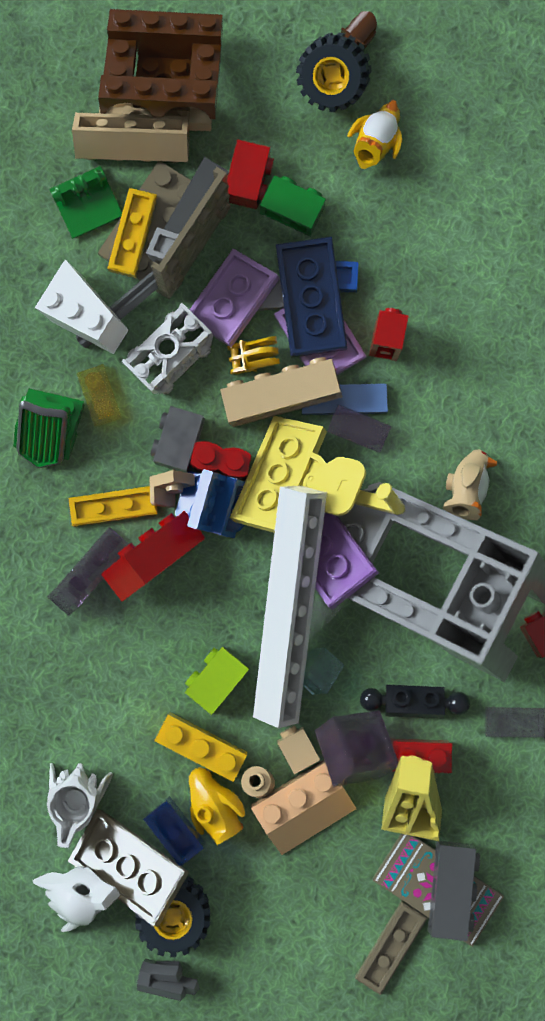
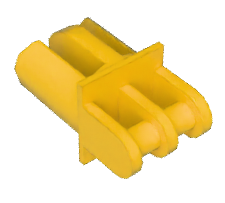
(253, 355)

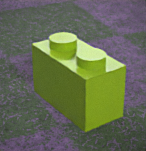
(216, 679)

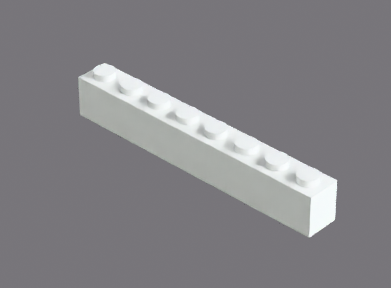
(289, 605)

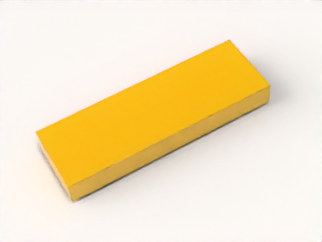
(132, 232)
(111, 506)

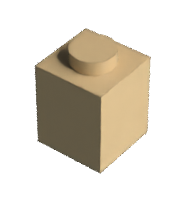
(297, 749)

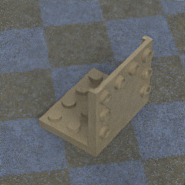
(170, 187)

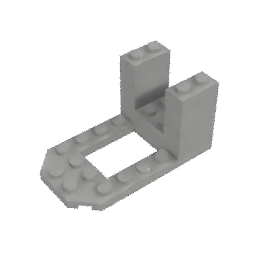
(483, 597)

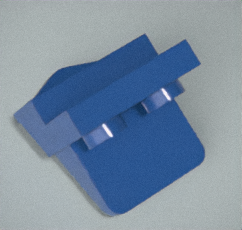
(211, 503)

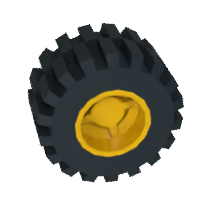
(334, 72)
(182, 925)

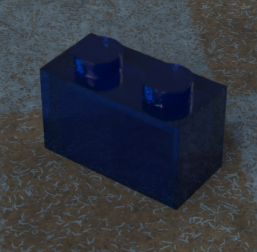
(174, 831)

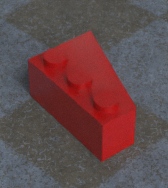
(152, 555)

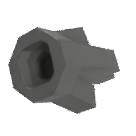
(165, 980)

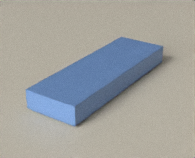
(358, 397)

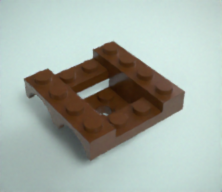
(175, 61)

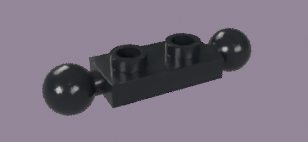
(415, 701)

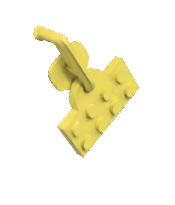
(292, 459)

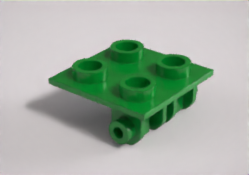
(86, 202)

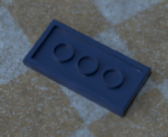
(311, 297)

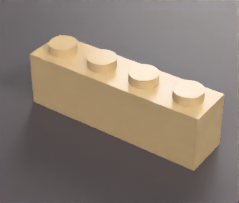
(131, 137)
(281, 392)

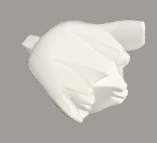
(73, 801)
(77, 895)

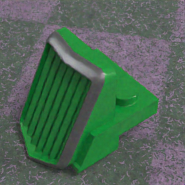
(46, 427)

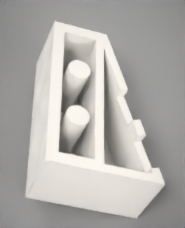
(79, 309)

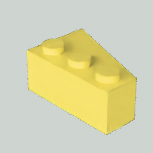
(413, 800)

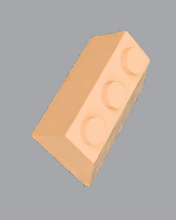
(302, 808)

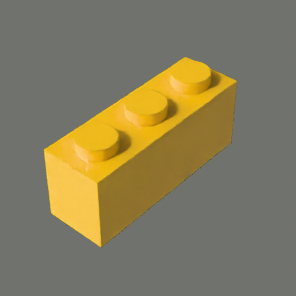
(201, 746)

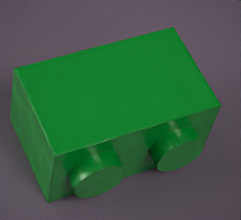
(292, 205)

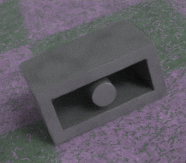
(177, 439)

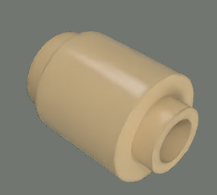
(266, 786)

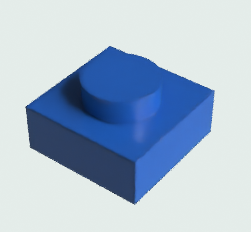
(347, 276)

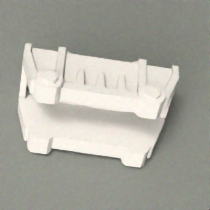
(179, 360)

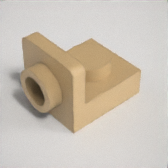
(166, 485)

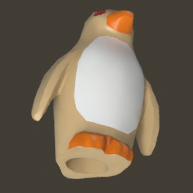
(469, 485)

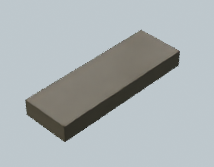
(391, 947)

